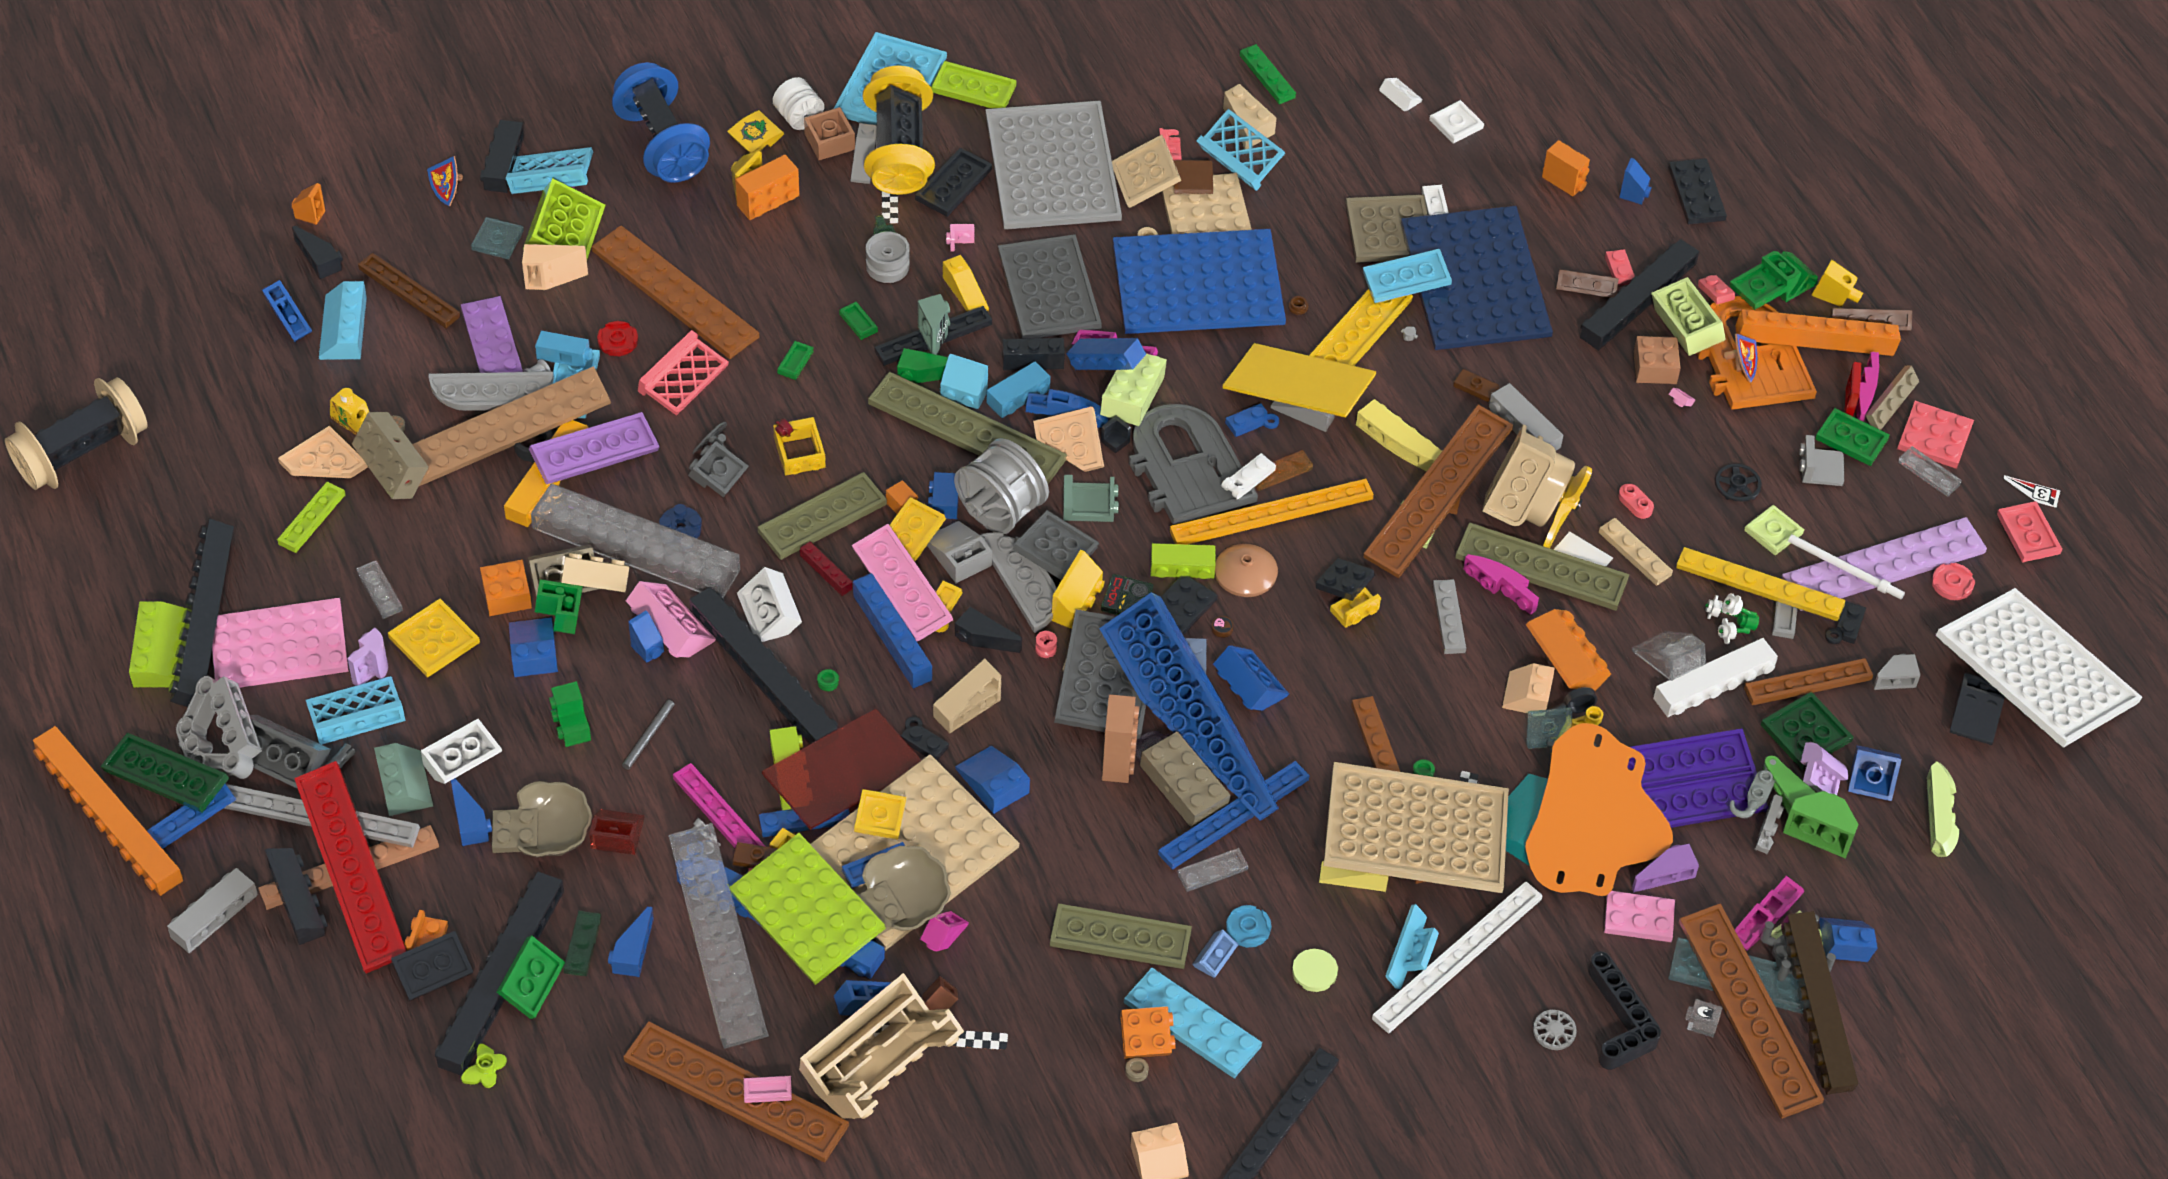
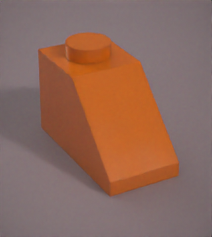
(309, 204)

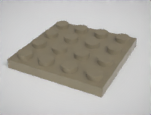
(1377, 225)

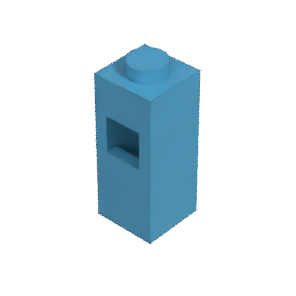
(563, 349)

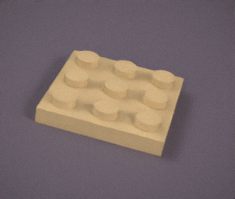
(1145, 171)

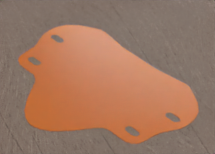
(1594, 814)

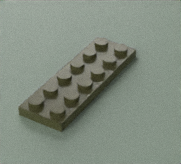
(822, 515)
(1121, 936)

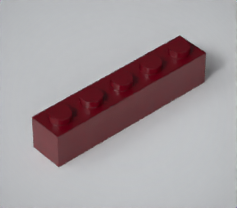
(826, 568)

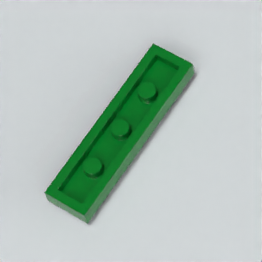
(1267, 74)

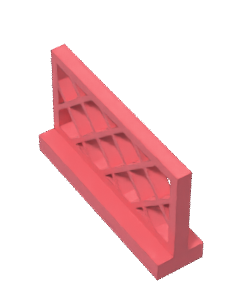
(667, 366)

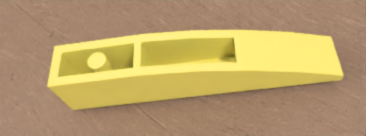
(1397, 435)

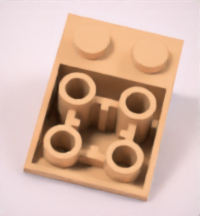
(552, 265)

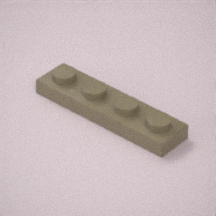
(1892, 397)

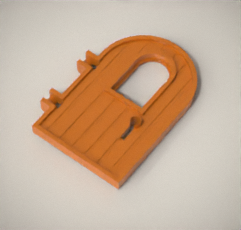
(1770, 382)

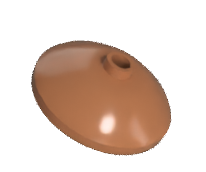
(1248, 577)

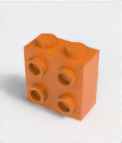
(1566, 168)
(1147, 1032)

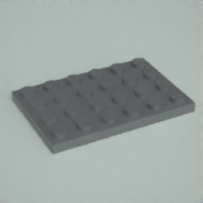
(1049, 287)
(1092, 676)

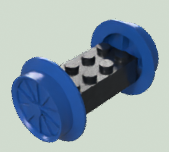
(676, 149)

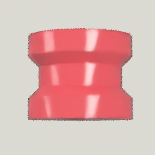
(1049, 648)

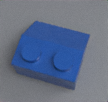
(1874, 773)
(1848, 939)

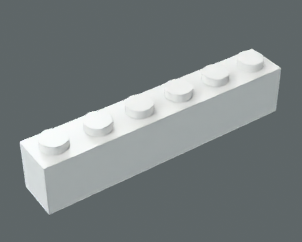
(1715, 677)

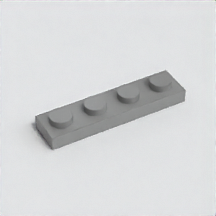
(1449, 616)

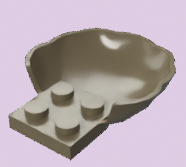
(547, 823)
(905, 887)

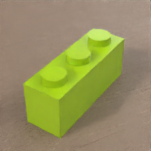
(1183, 560)

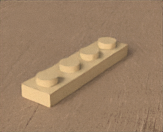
(1635, 551)

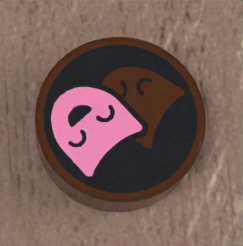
(1222, 626)

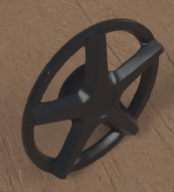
(1738, 482)

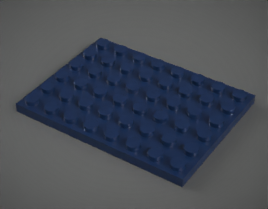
(1492, 277)

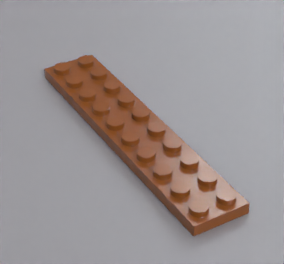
(675, 292)
(1438, 491)
(1751, 1011)
(722, 1087)

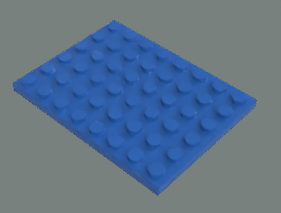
(1198, 281)

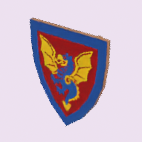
(444, 180)
(1745, 356)

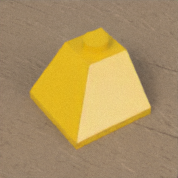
(746, 164)

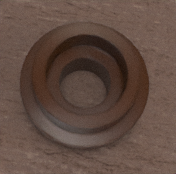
(1298, 305)

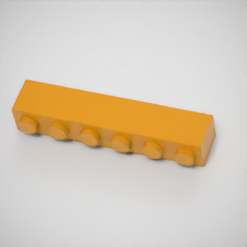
(533, 486)

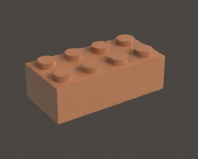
(1120, 738)

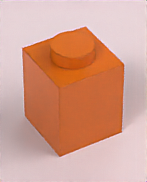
(898, 496)

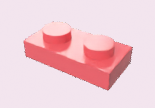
(1619, 266)
(1716, 289)

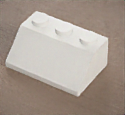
(769, 605)
(459, 752)

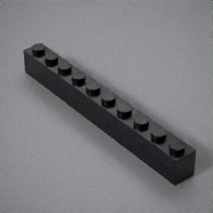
(202, 610)
(761, 666)
(482, 1001)

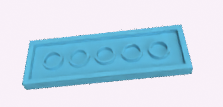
(1196, 1023)

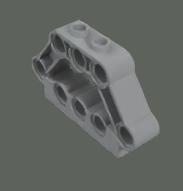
(233, 718)

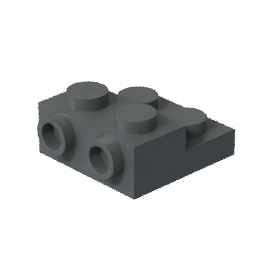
(717, 469)

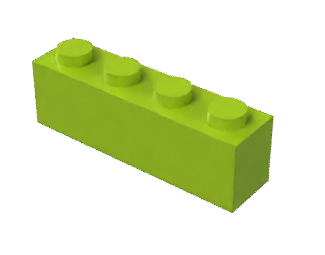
(784, 744)

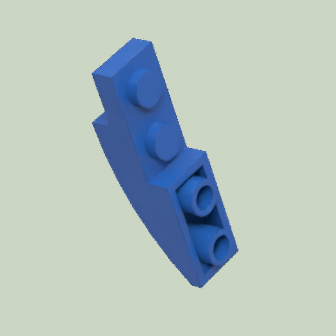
(1061, 402)

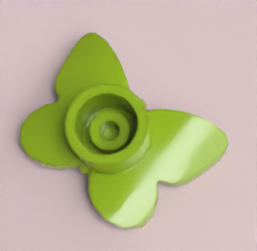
(485, 1067)

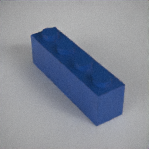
(1106, 354)

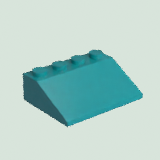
(1522, 813)

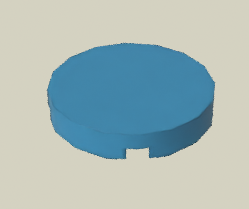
(1248, 926)

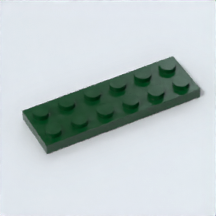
(164, 772)

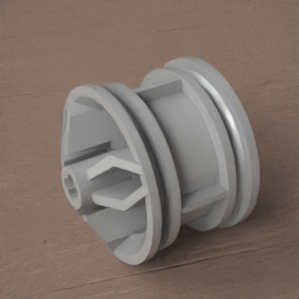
(1001, 486)

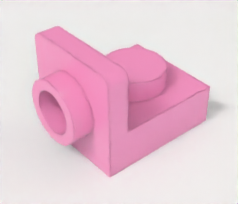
(960, 234)

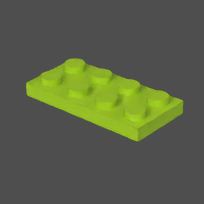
(973, 86)

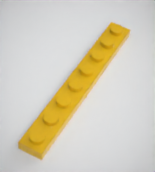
(1761, 584)

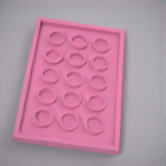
(280, 643)

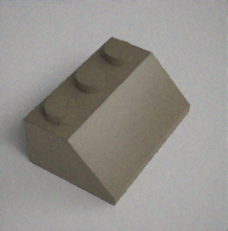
(549, 565)

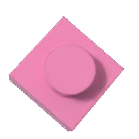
(1681, 397)

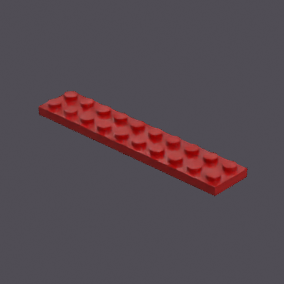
(351, 866)

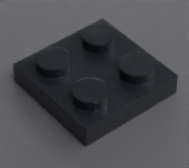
(1345, 579)

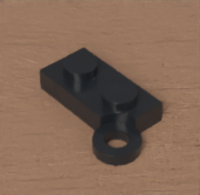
(1848, 624)
(923, 740)

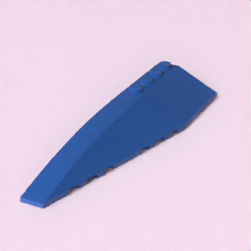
(1182, 696)

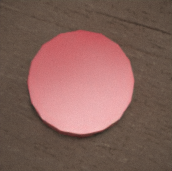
(1953, 581)

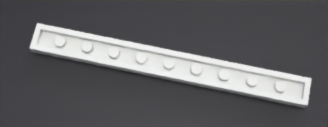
(1456, 957)

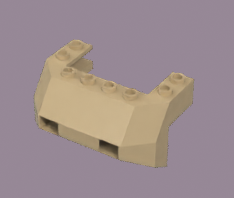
(871, 1060)

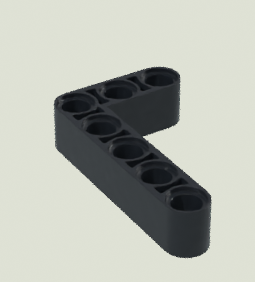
(1626, 1012)

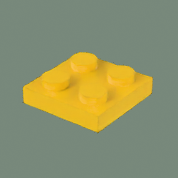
(880, 814)

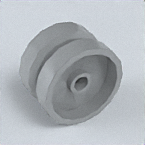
(887, 257)

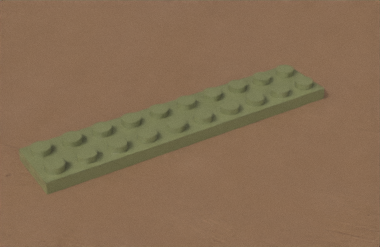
(956, 422)

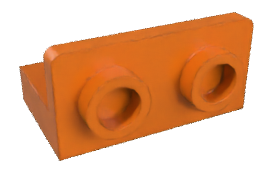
(425, 930)

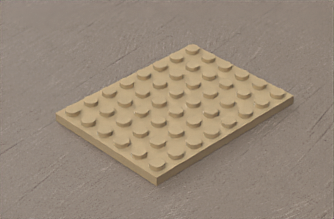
(935, 817)
(1417, 827)

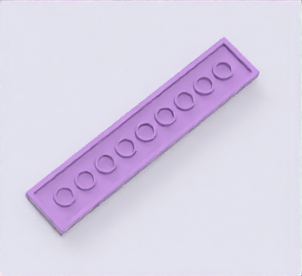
(1894, 559)

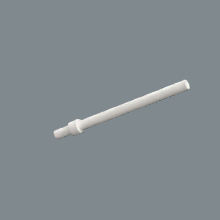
(1882, 585)

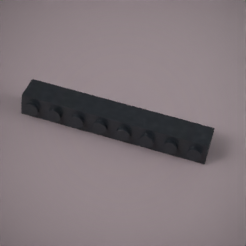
(1637, 295)

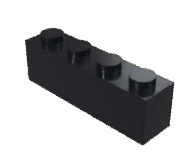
(502, 156)

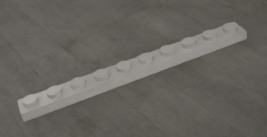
(293, 811)

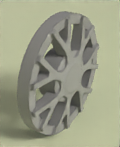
(1554, 1029)

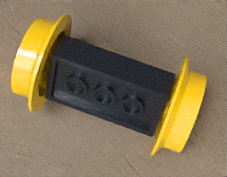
(899, 161)

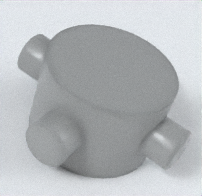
(1409, 333)

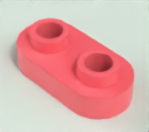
(1635, 500)

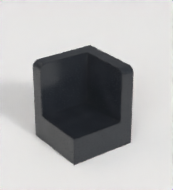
(1115, 434)

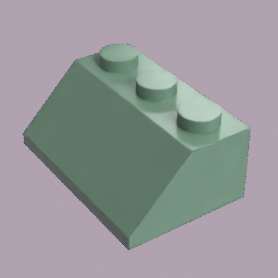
(403, 778)

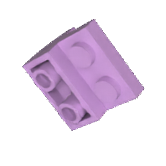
(369, 659)
(1822, 769)

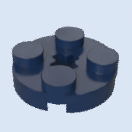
(684, 515)

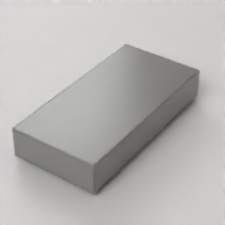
(1784, 620)

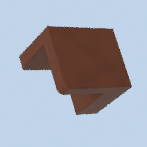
(940, 995)

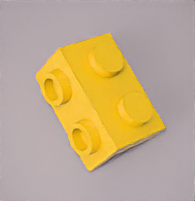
(1352, 612)

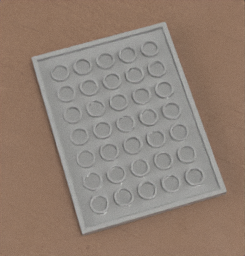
(1053, 165)

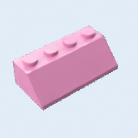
(674, 621)

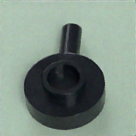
(1578, 700)

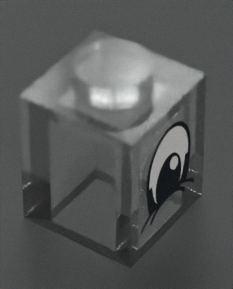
(1703, 1017)

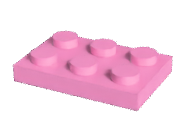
(1639, 916)

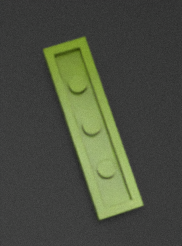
(311, 517)

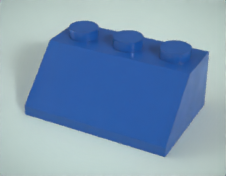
(1249, 678)

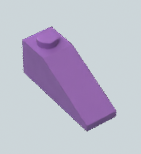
(1672, 866)

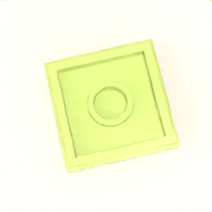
(1773, 529)

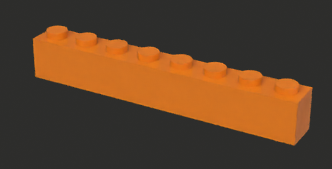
(1818, 332)

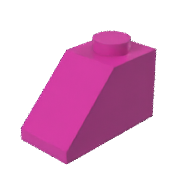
(943, 930)

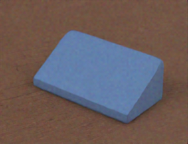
(1215, 953)

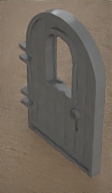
(1189, 482)

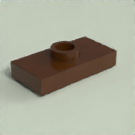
(1475, 385)
(751, 855)

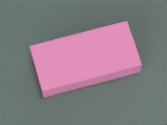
(767, 1089)

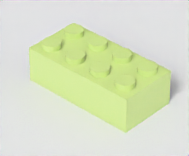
(1688, 316)
(1133, 390)

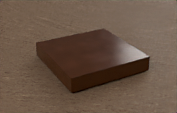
(1195, 177)

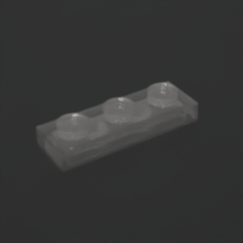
(1929, 471)
(379, 589)
(1212, 869)

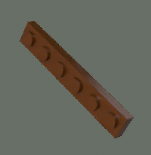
(409, 290)

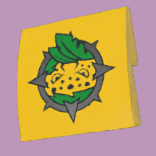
(755, 132)

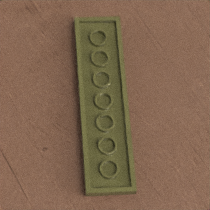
(1546, 566)

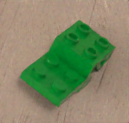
(1776, 276)

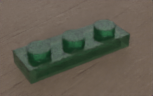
(582, 943)

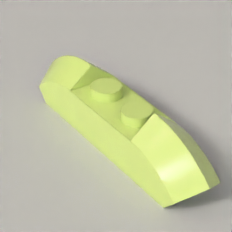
(1940, 791)

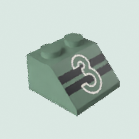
(933, 321)

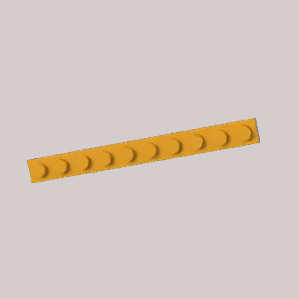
(1271, 512)

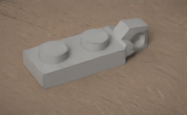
(1769, 826)

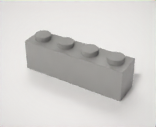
(1518, 411)
(212, 910)

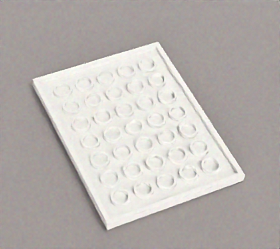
(2039, 667)

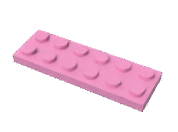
(902, 582)

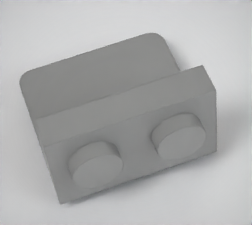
(1820, 465)

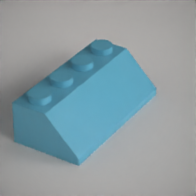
(343, 321)

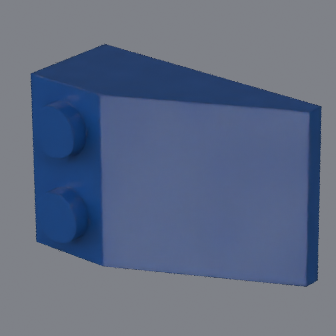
(533, 647)
(995, 778)

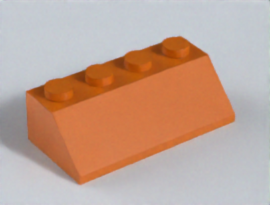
(1569, 649)

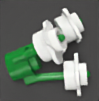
(1732, 606)

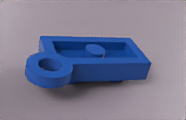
(1251, 419)

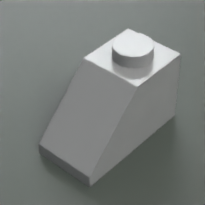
(1898, 673)

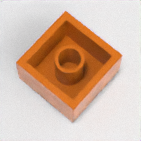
(505, 587)

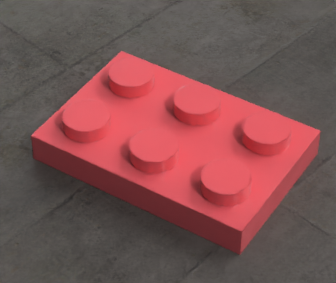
(2029, 531)

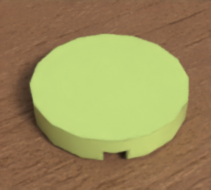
(1315, 970)

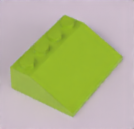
(565, 218)
(155, 644)

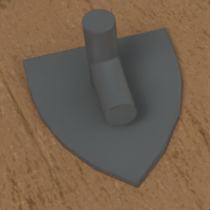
(711, 437)

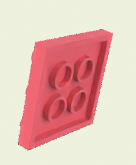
(1936, 433)

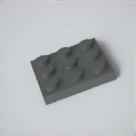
(1054, 544)

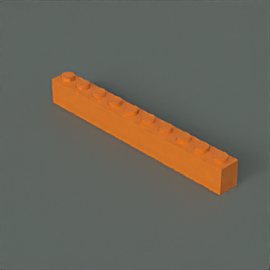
(107, 810)

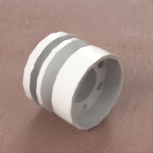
(796, 101)

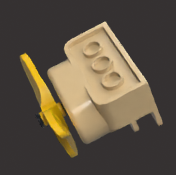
(1533, 483)

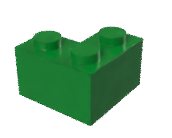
(561, 601)
(570, 714)

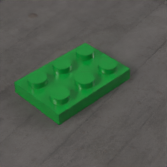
(1852, 437)
(530, 977)

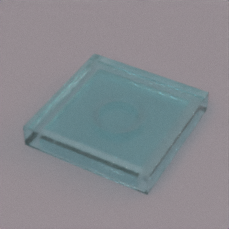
(497, 238)
(1547, 726)

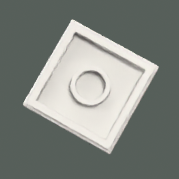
(1456, 121)

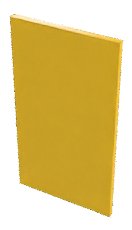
(1299, 380)

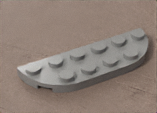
(486, 390)
(1025, 580)

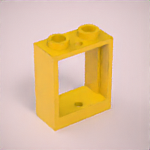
(804, 429)

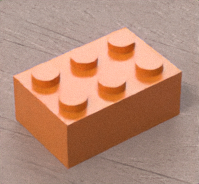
(767, 187)

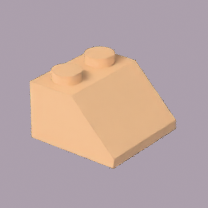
(1528, 688)
(1160, 1153)

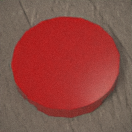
(617, 338)

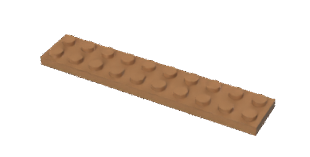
(512, 423)

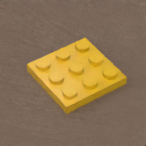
(433, 637)

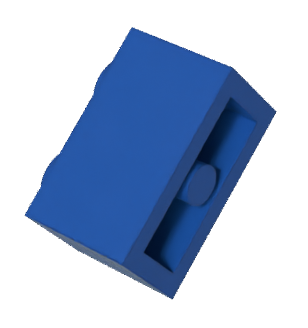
(944, 495)

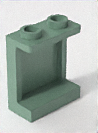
(1089, 501)

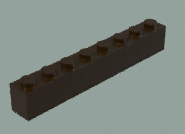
(1819, 1003)

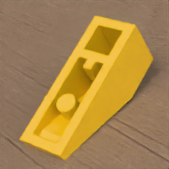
(963, 284)

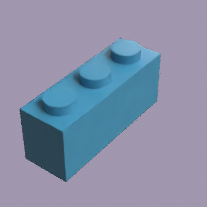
(1014, 390)

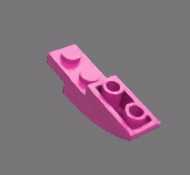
(1498, 577)

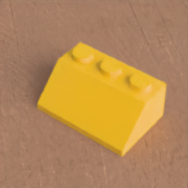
(1076, 589)

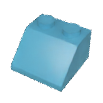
(964, 381)

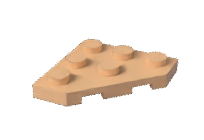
(1075, 435)
(323, 456)

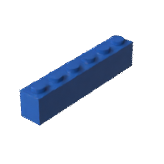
(892, 630)

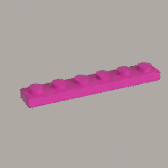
(714, 807)

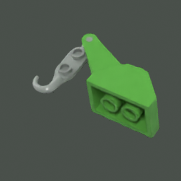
(1813, 817)

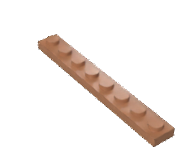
(383, 855)

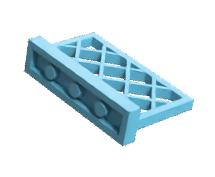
(1227, 158)
(536, 179)
(358, 721)

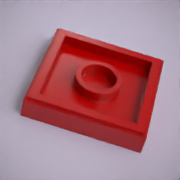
(1852, 389)

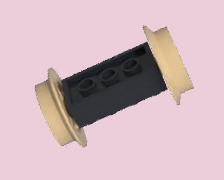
(69, 438)

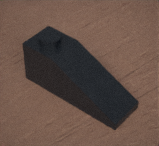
(318, 253)
(986, 633)

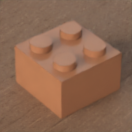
(829, 133)
(1656, 360)

